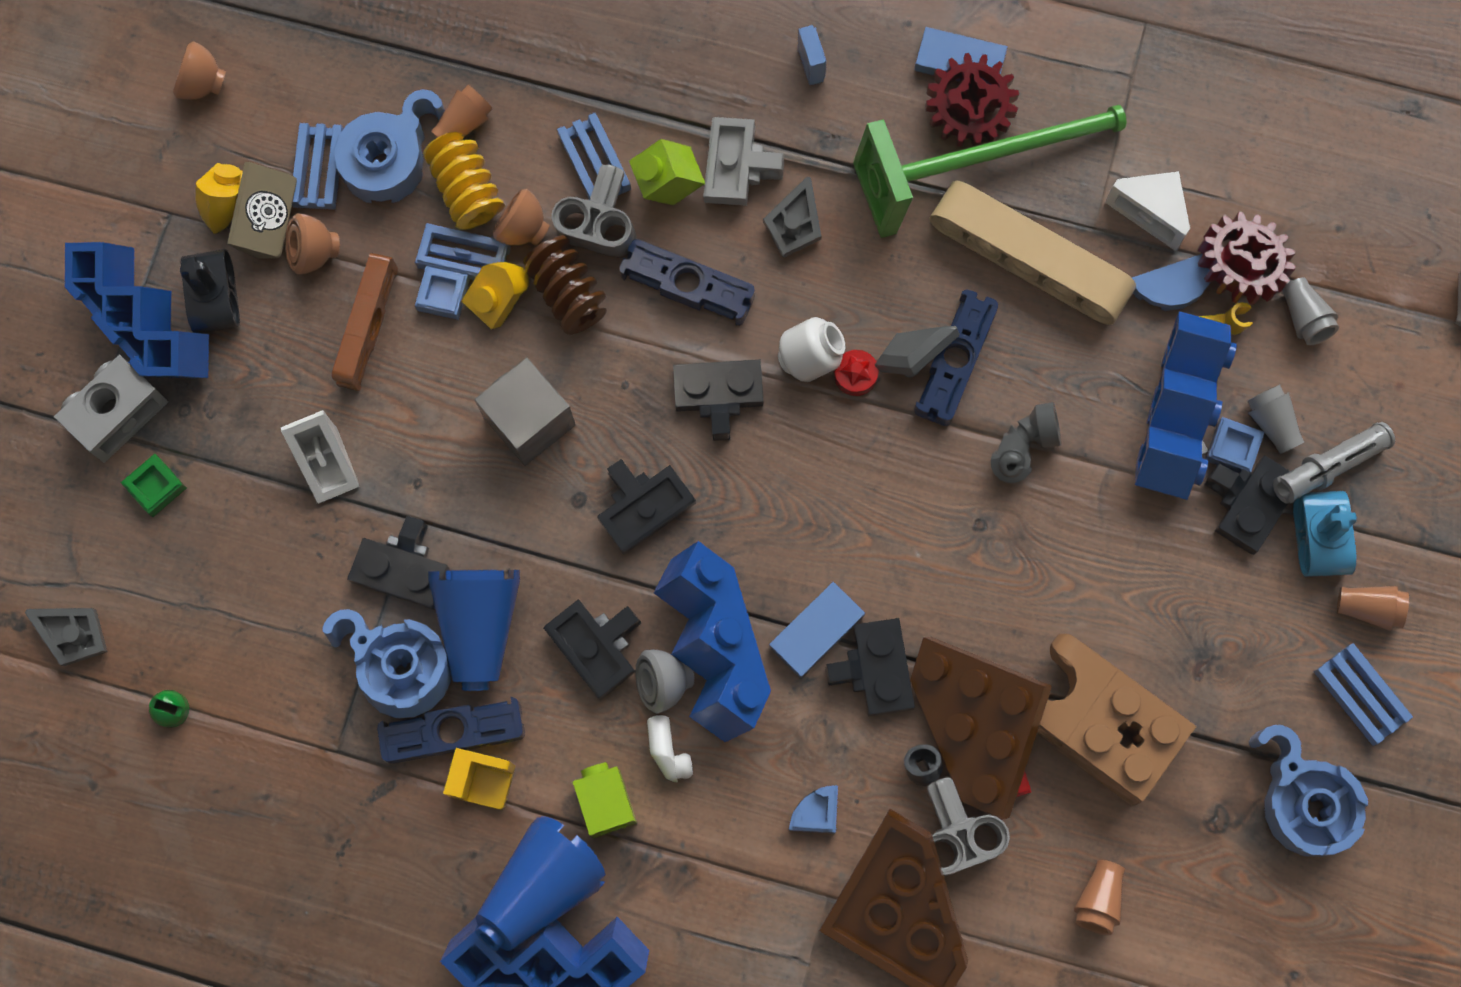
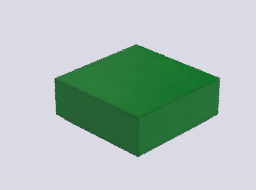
(153, 485)

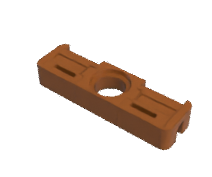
(364, 321)

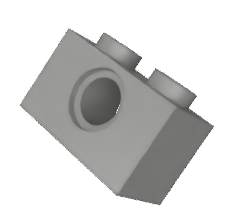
(106, 433)

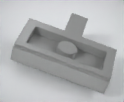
(737, 162)

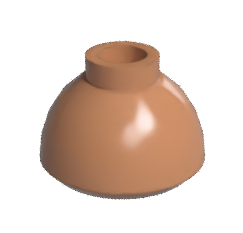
(198, 74)
(521, 221)
(309, 244)

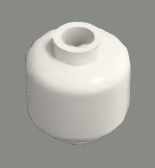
(811, 349)

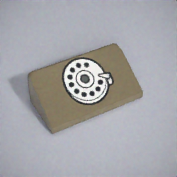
(262, 211)

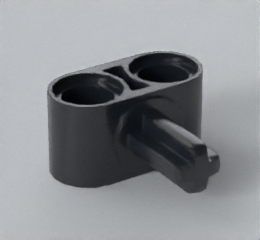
(210, 291)

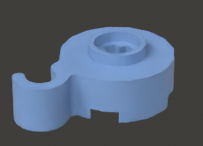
(387, 134)
(382, 651)
(1298, 781)

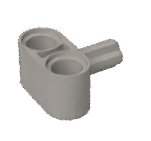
(598, 215)
(959, 829)

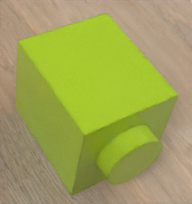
(667, 172)
(604, 800)

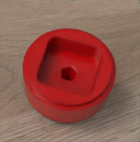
(856, 373)

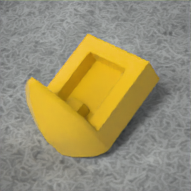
(217, 195)
(496, 292)

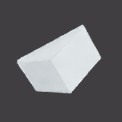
(1154, 205)
(320, 456)

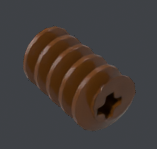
(562, 285)

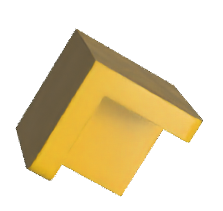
(479, 779)

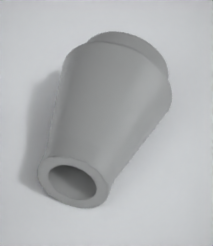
(1309, 312)
(1276, 418)

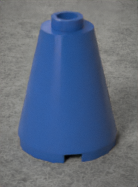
(475, 621)
(538, 885)

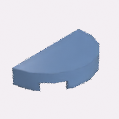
(1172, 285)

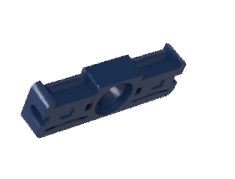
(715, 291)
(946, 382)
(421, 739)

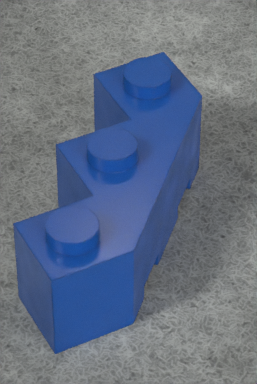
(133, 315)
(1184, 406)
(716, 641)
(549, 959)

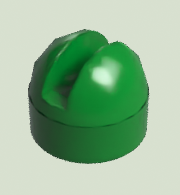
(164, 718)

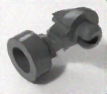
(1013, 455)

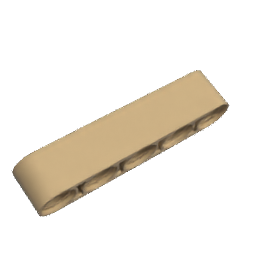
(1033, 252)

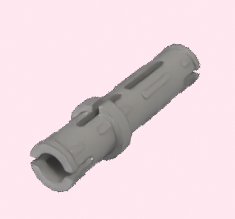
(1320, 470)

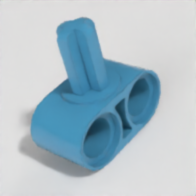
(1325, 534)

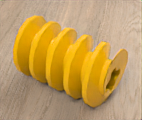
(463, 180)

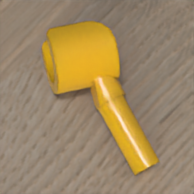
(1230, 318)

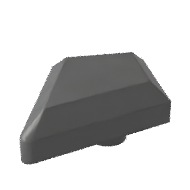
(794, 220)
(915, 349)
(69, 632)

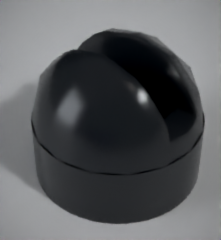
(932, 761)

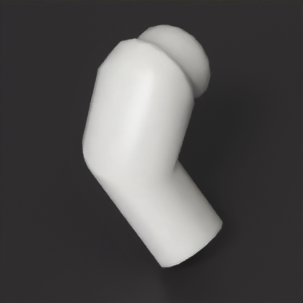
(662, 751)

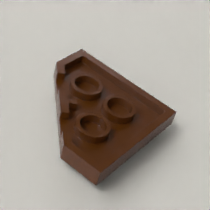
(980, 720)
(900, 909)

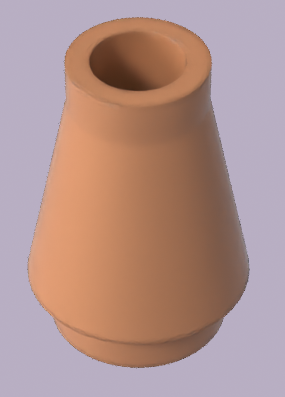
(464, 113)
(1375, 605)
(1100, 902)

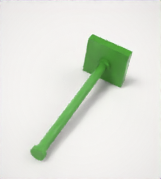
(887, 180)

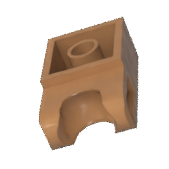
(1095, 707)

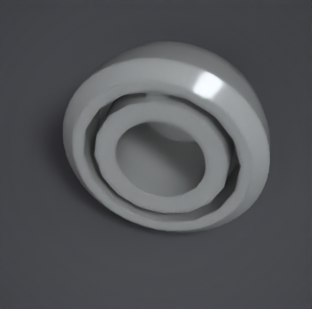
(661, 679)

